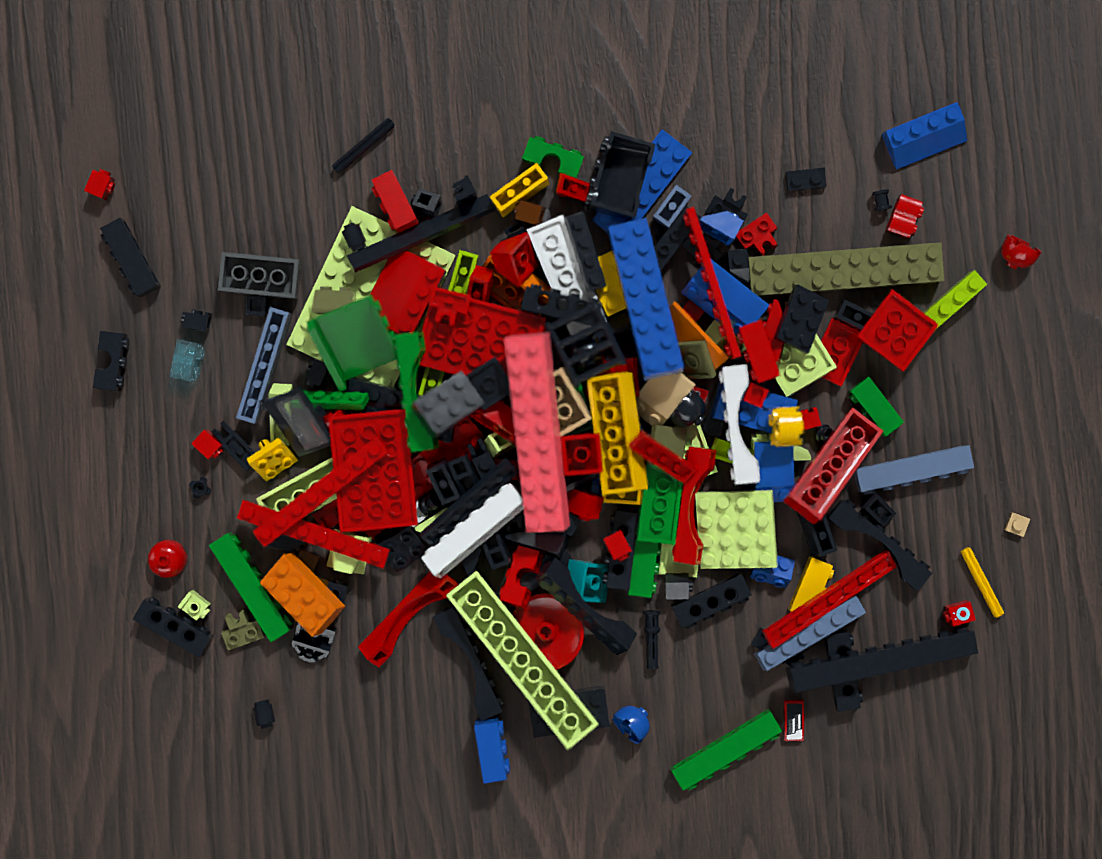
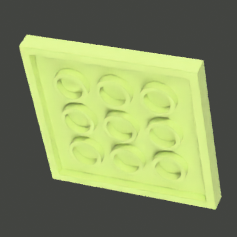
(737, 529)

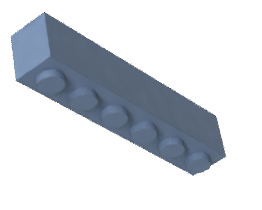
(264, 365)
(914, 468)
(830, 622)

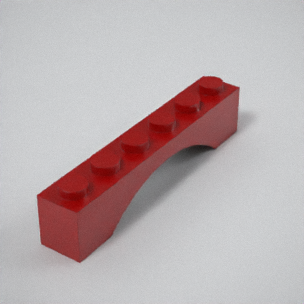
(688, 543)
(382, 639)

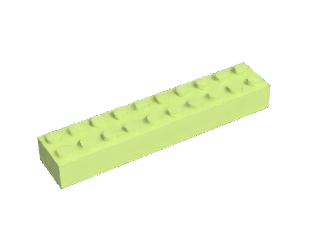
(522, 660)

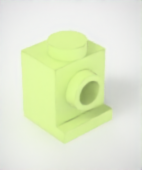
(194, 598)

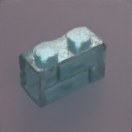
(186, 360)

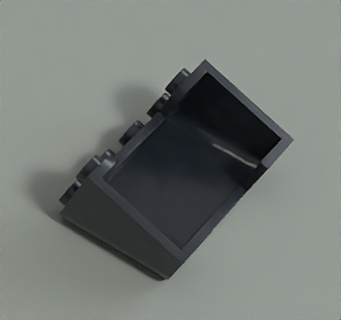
(619, 176)

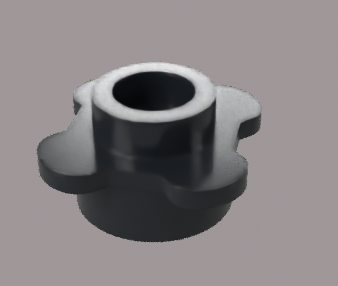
(194, 487)

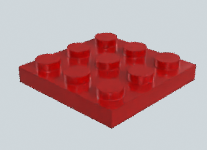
(897, 330)

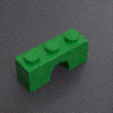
(538, 150)

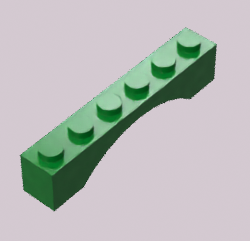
(410, 352)

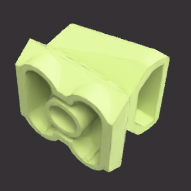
(347, 564)

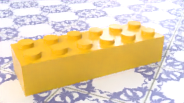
(617, 422)

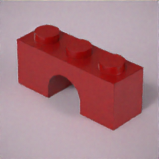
(524, 561)

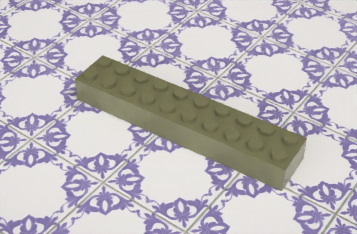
(847, 269)

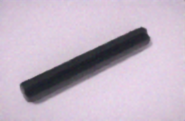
(363, 145)

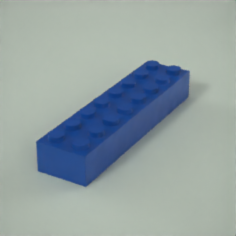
(645, 299)

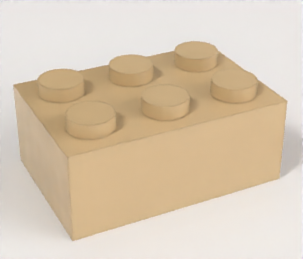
(570, 405)

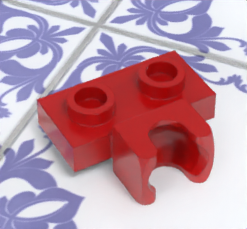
(758, 234)
(449, 304)

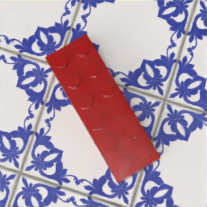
(833, 466)

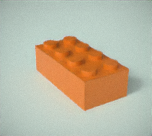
(302, 594)

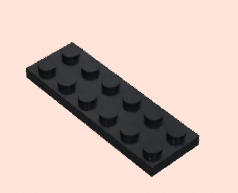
(384, 399)

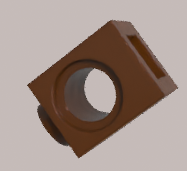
(529, 212)

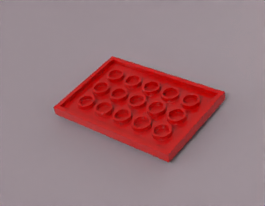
(474, 337)
(386, 490)

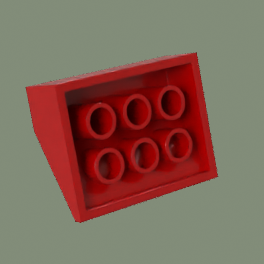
(406, 290)

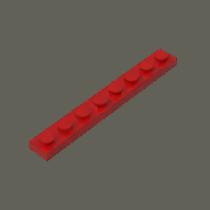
(714, 292)
(321, 491)
(319, 535)
(829, 599)

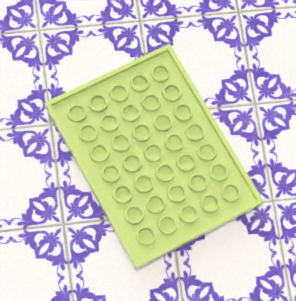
(339, 273)

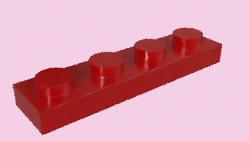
(662, 457)

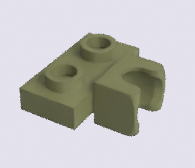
(241, 630)

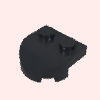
(313, 648)

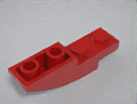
(775, 314)

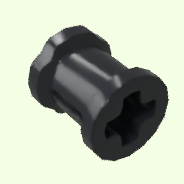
(881, 200)

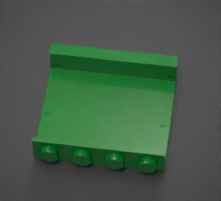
(353, 339)

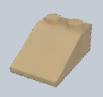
(661, 397)

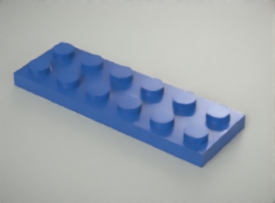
(665, 163)

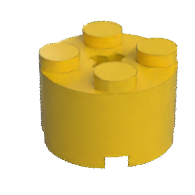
(786, 426)

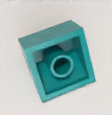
(589, 579)

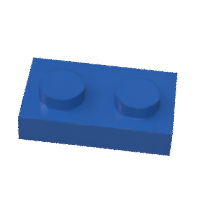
(779, 576)

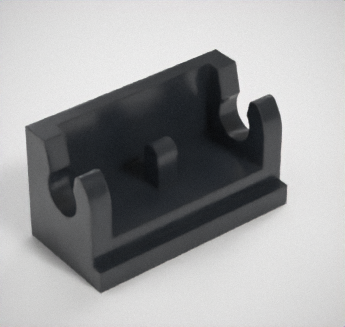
(465, 190)

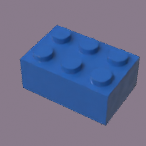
(492, 749)

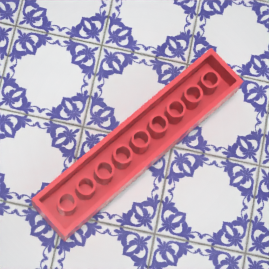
(537, 432)

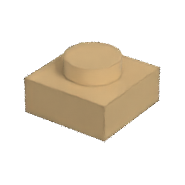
(1017, 524)

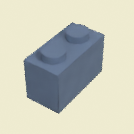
(671, 207)

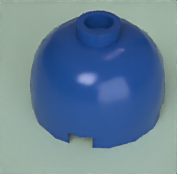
(633, 722)

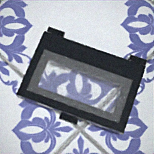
(299, 421)

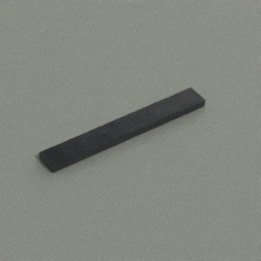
(421, 233)

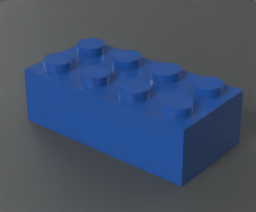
(751, 415)

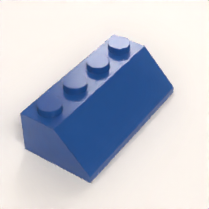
(925, 135)
(741, 303)

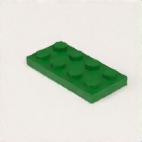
(659, 507)

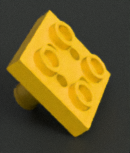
(271, 458)

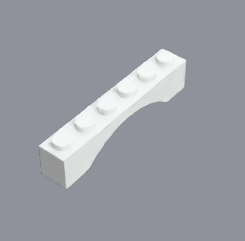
(745, 464)

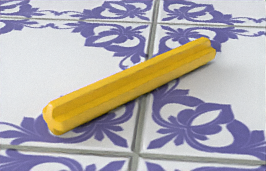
(982, 582)

